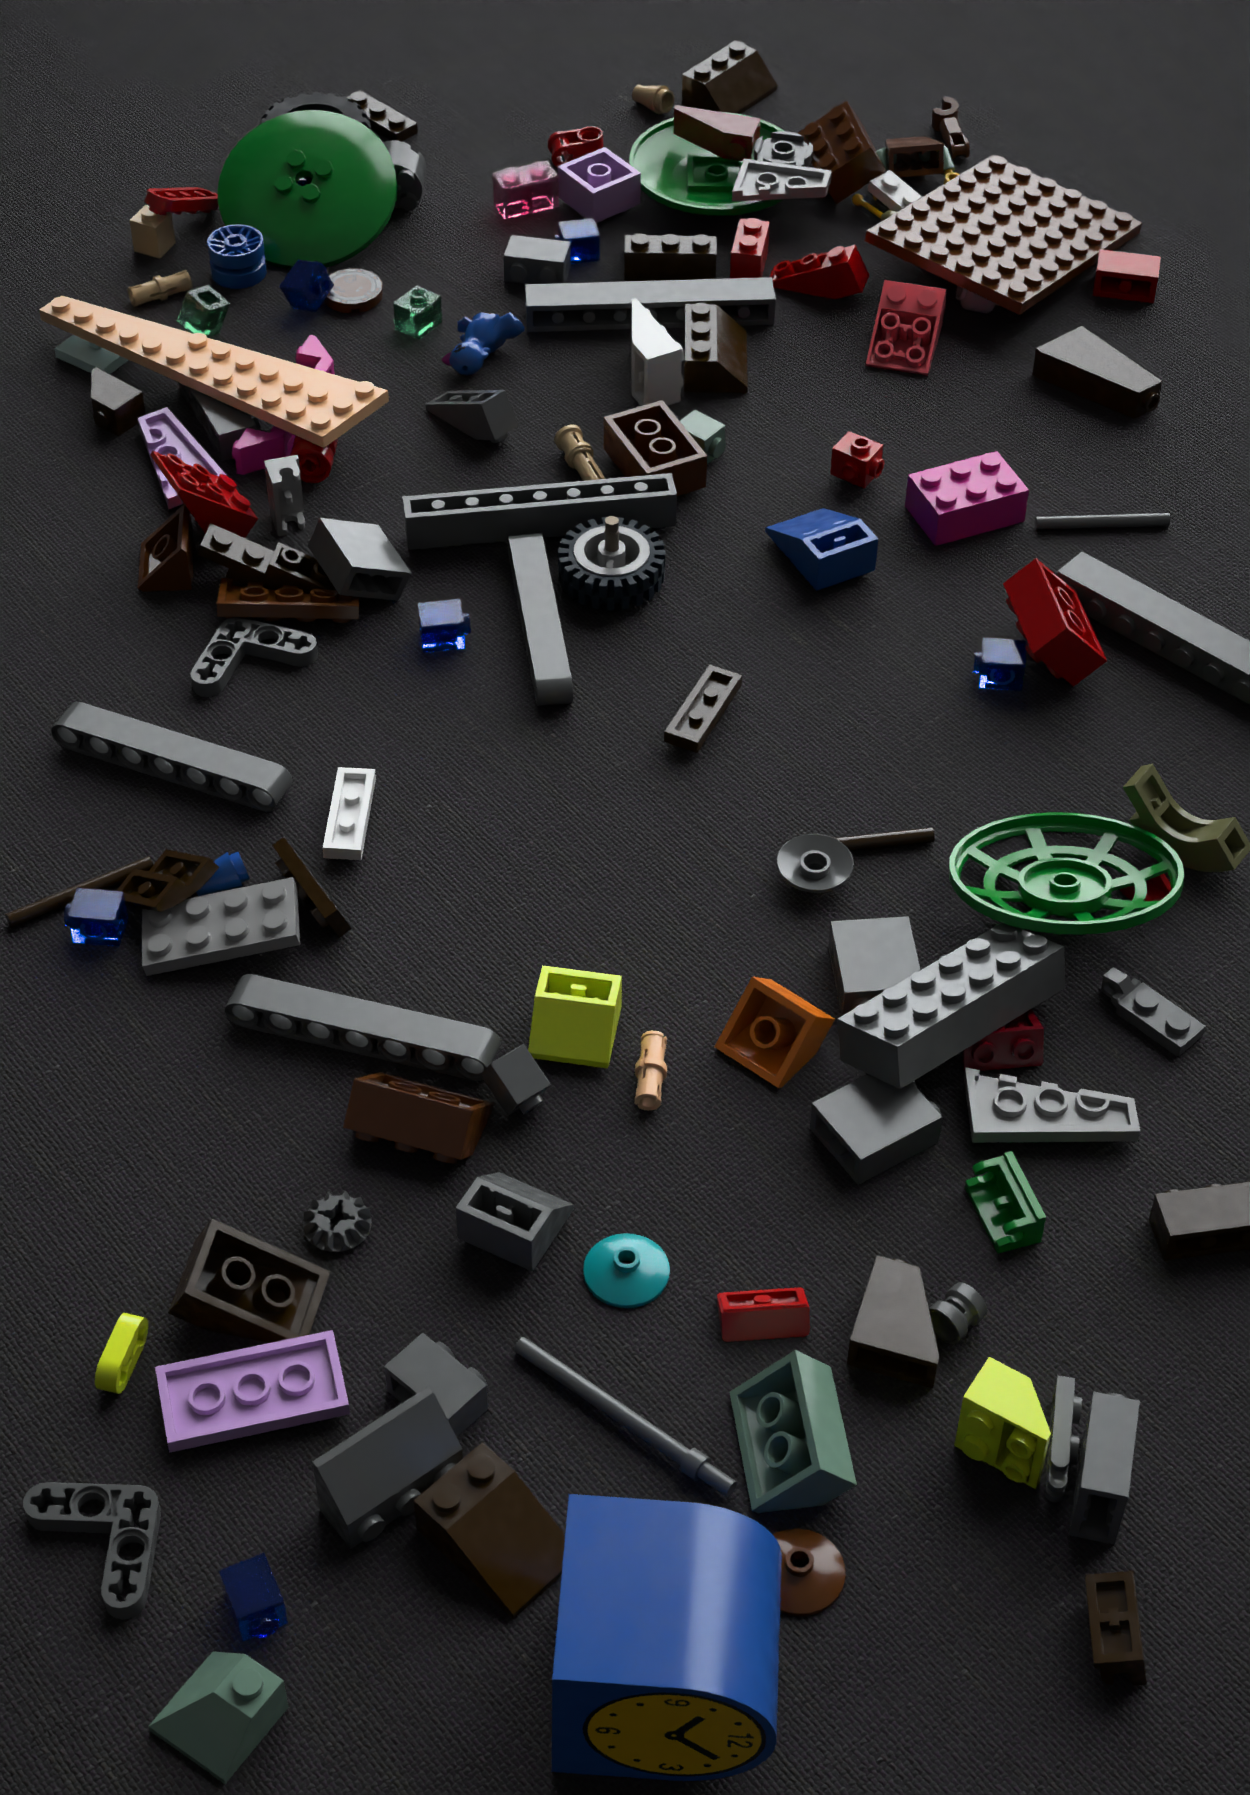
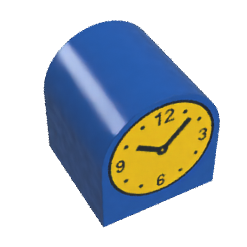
(665, 1641)

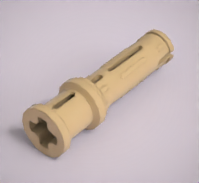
(577, 452)

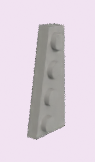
(1031, 1113)

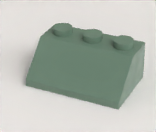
(792, 1435)

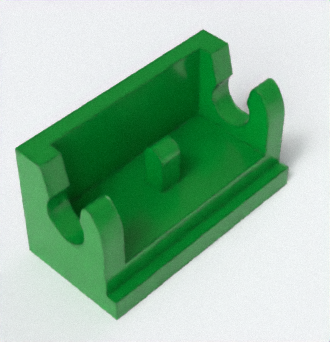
(1006, 1203)

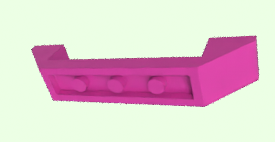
(258, 446)

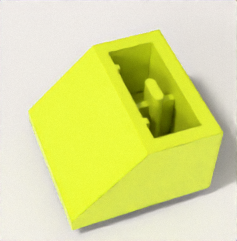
(575, 1016)
(1004, 1423)

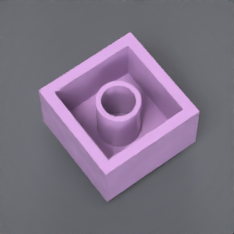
(599, 185)

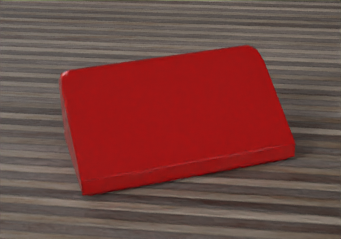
(763, 1314)

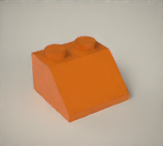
(773, 1031)

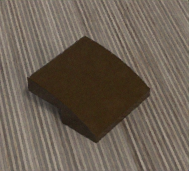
(168, 882)

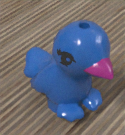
(481, 338)

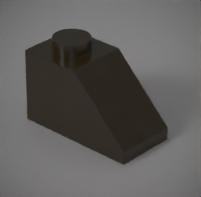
(115, 402)

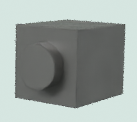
(516, 1081)

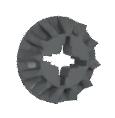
(347, 1233)

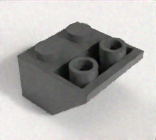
(510, 1218)

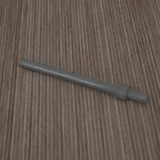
(692, 1462)

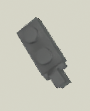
(1151, 1012)

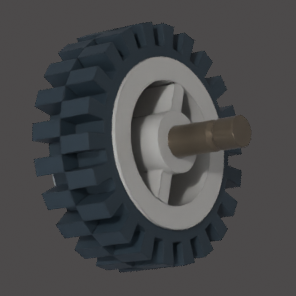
(611, 563)

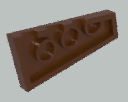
(284, 603)

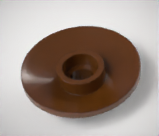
(819, 1583)

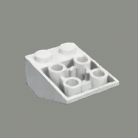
(654, 360)

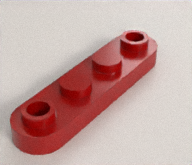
(181, 200)

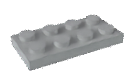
(221, 927)

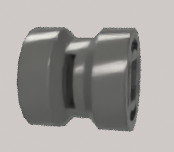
(958, 1311)

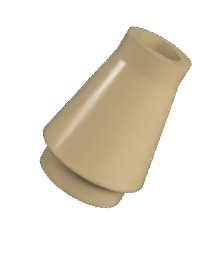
(656, 98)

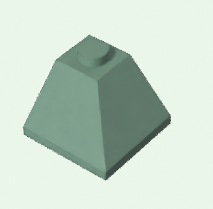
(222, 1712)

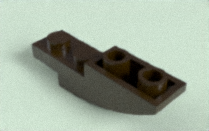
(256, 563)

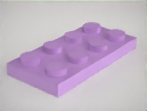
(251, 1391)

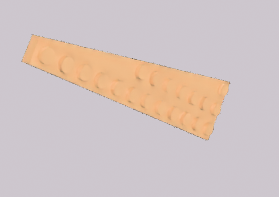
(272, 389)

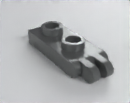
(1062, 1446)

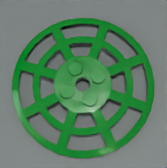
(1066, 884)

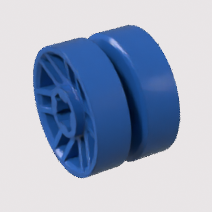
(237, 256)

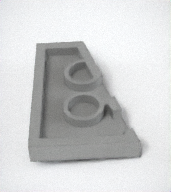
(779, 181)

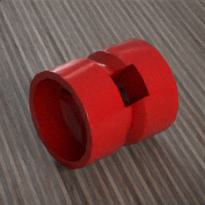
(313, 459)

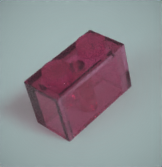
(525, 189)

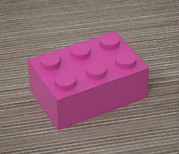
(966, 498)

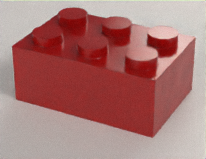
(1053, 623)

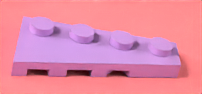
(166, 435)

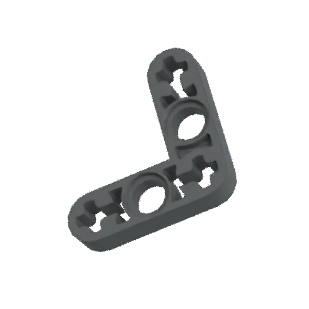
(291, 648)
(114, 1519)

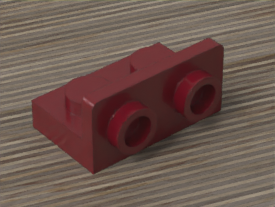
(1011, 1046)

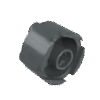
(409, 171)

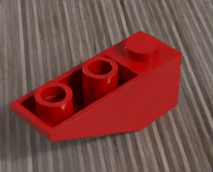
(823, 275)

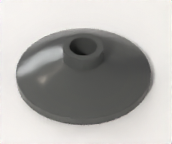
(815, 863)

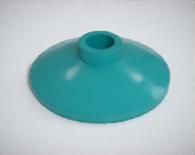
(622, 1283)

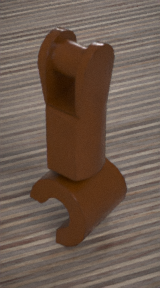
(946, 121)

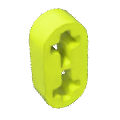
(121, 1353)

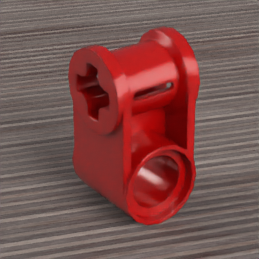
(576, 144)

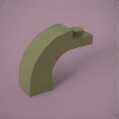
(1198, 842)

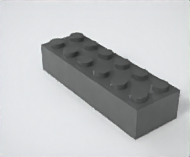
(951, 1004)

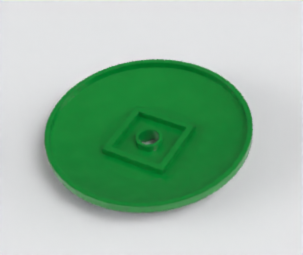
(690, 176)
(325, 219)

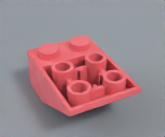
(907, 327)

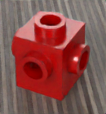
(857, 459)

